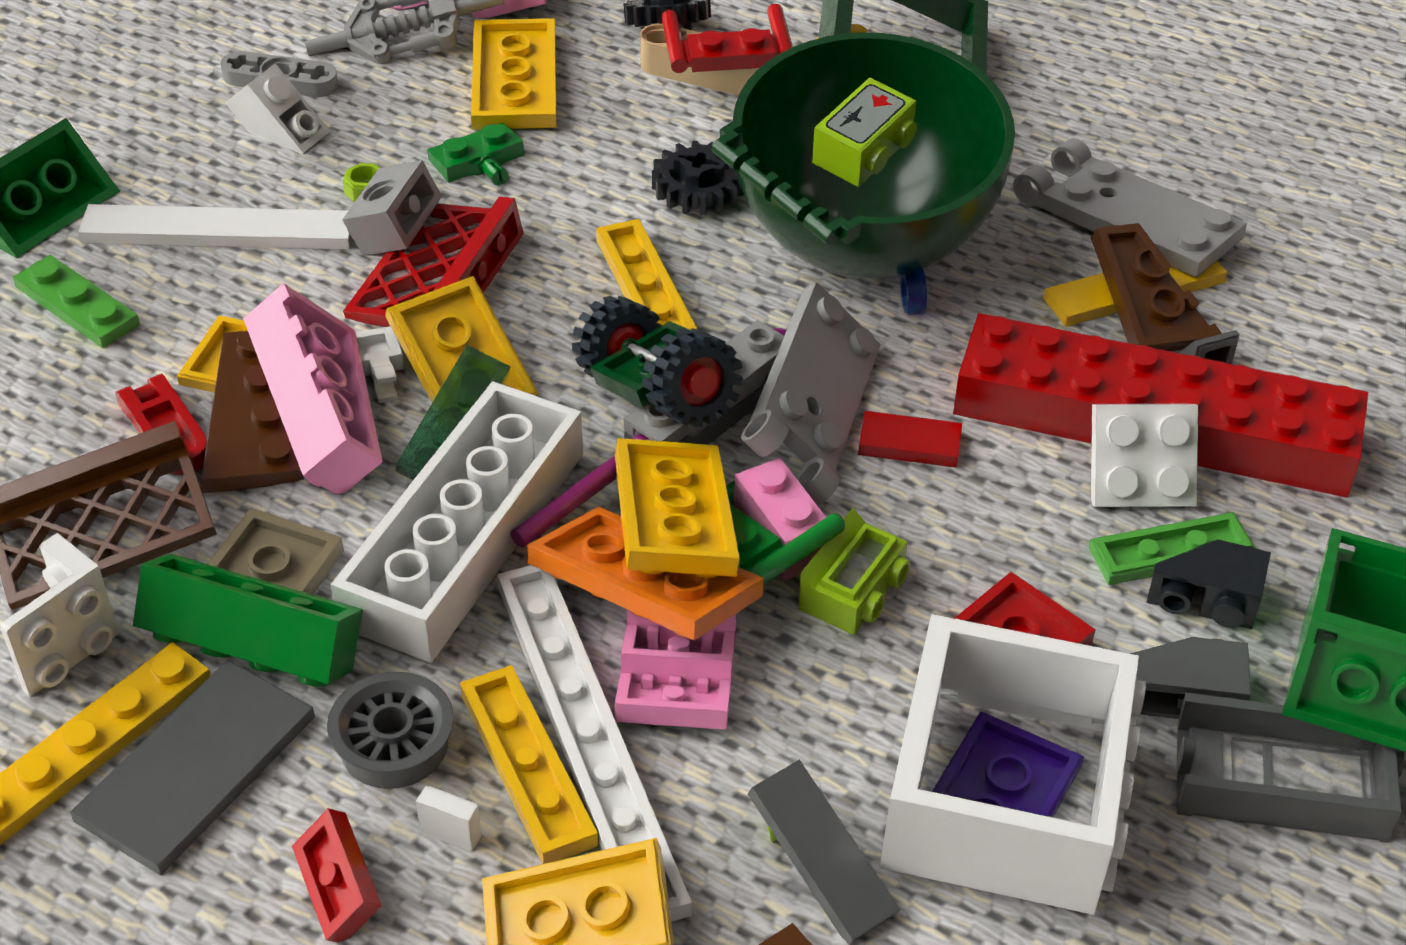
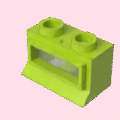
(852, 574)

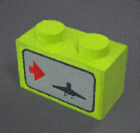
(864, 132)

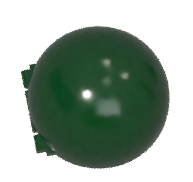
(926, 194)

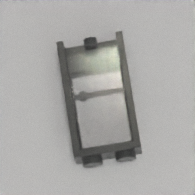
(1279, 771)

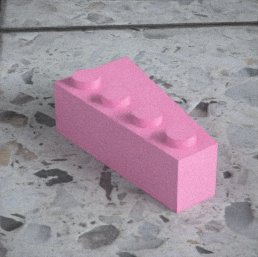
(317, 388)

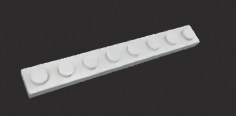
(584, 721)

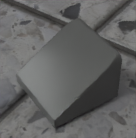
(1216, 348)

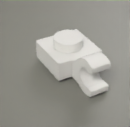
(380, 359)

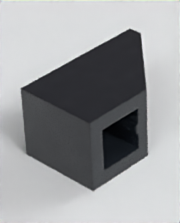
(1231, 578)

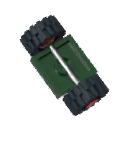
(657, 364)

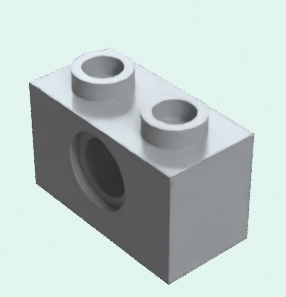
(392, 208)

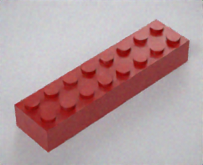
(1247, 417)

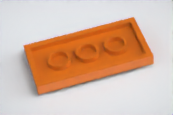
(593, 557)

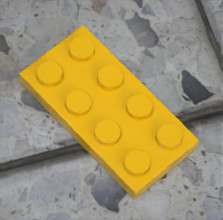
(514, 73)
(675, 508)

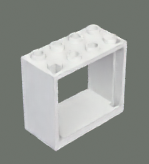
(1001, 846)

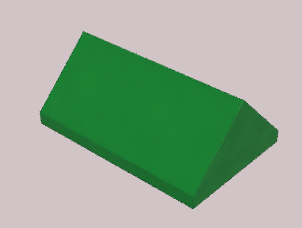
(48, 187)

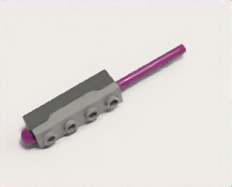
(755, 348)

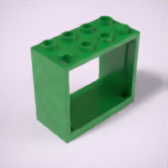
(1360, 675)

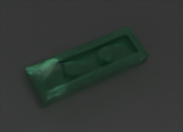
(457, 395)

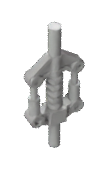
(362, 31)

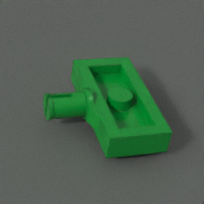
(477, 154)

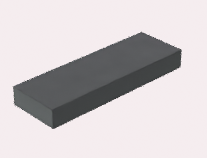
(823, 852)

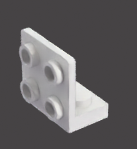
(62, 623)

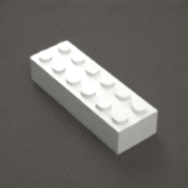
(456, 520)

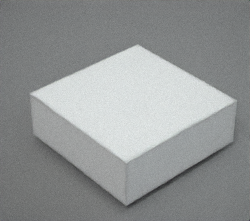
(448, 818)

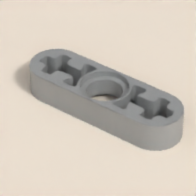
(307, 76)

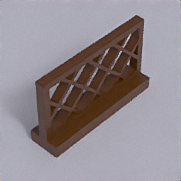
(87, 484)

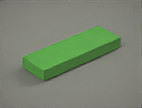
(1135, 553)

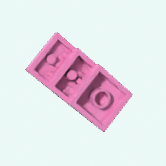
(674, 677)

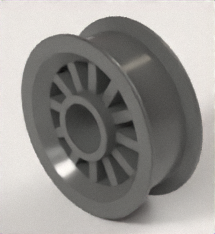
(386, 705)

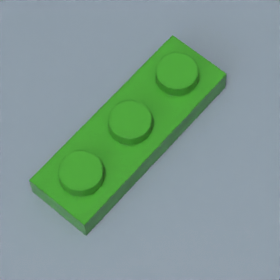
(76, 301)

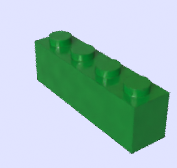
(247, 619)

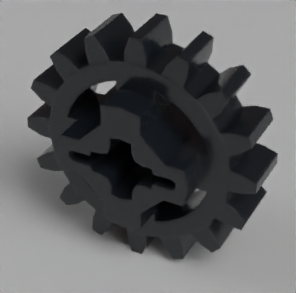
(650, 11)
(695, 179)

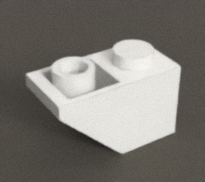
(277, 112)

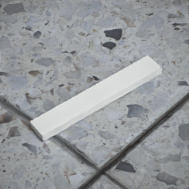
(214, 226)

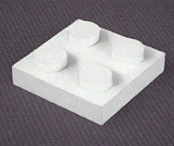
(1144, 455)

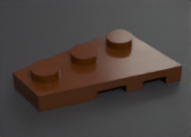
(1144, 292)

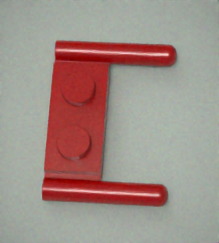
(726, 50)

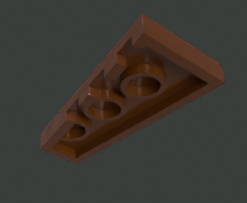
(245, 433)

